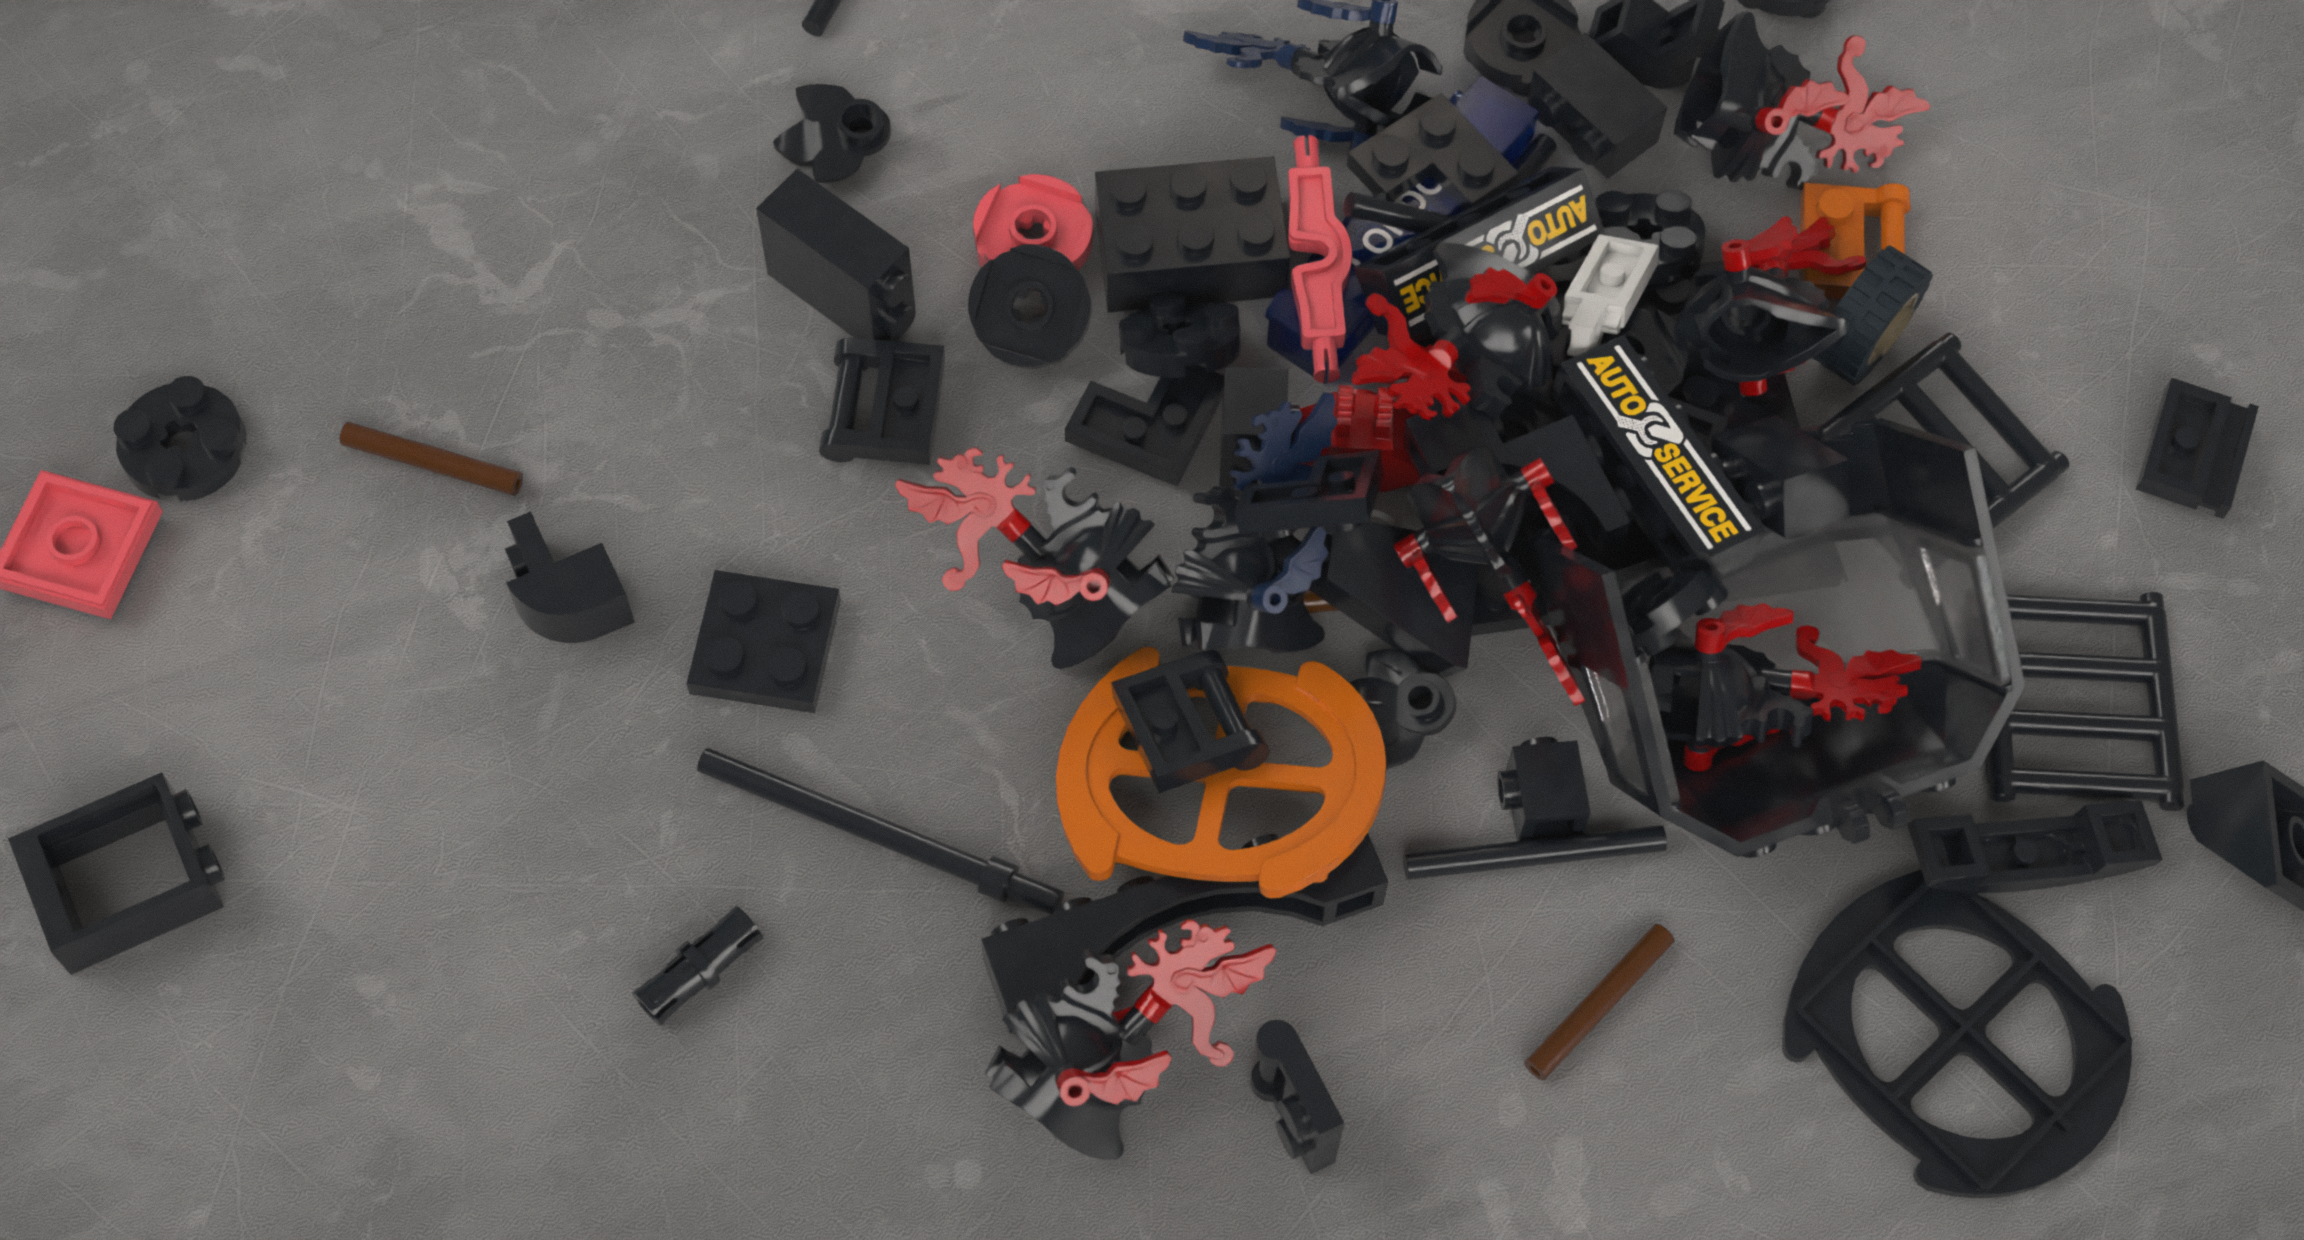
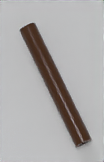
(431, 458)
(1599, 1002)

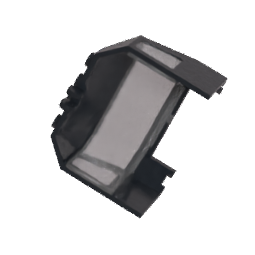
(1899, 574)

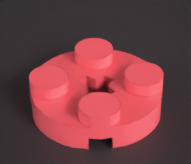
(1031, 201)

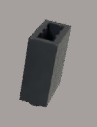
(837, 259)

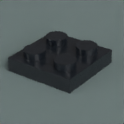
(764, 641)

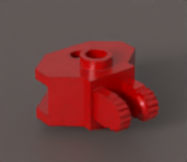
(1368, 424)

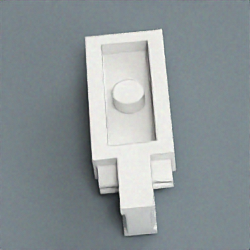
(1606, 290)

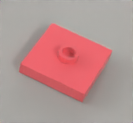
(76, 544)

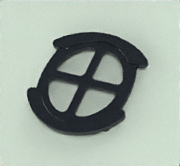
(1952, 1164)

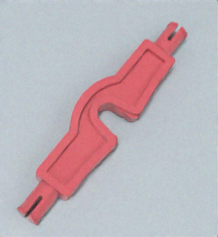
(1318, 284)

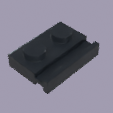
(2197, 448)

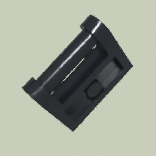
(902, 406)
(1170, 729)
(1289, 1079)

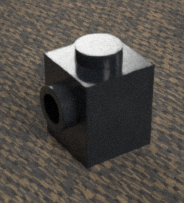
(1545, 789)

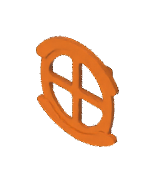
(1350, 784)

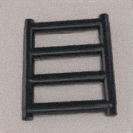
(1902, 386)
(2159, 727)

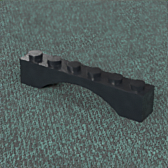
(1037, 954)

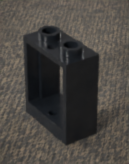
(92, 827)

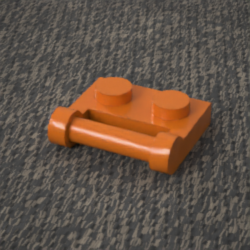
(1846, 211)

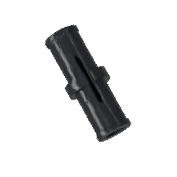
(697, 965)

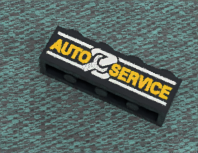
(1530, 224)
(1656, 458)

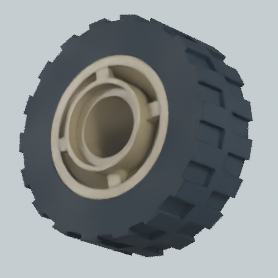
(1878, 313)

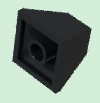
(2253, 823)

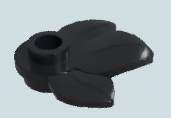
(828, 131)
(1389, 692)

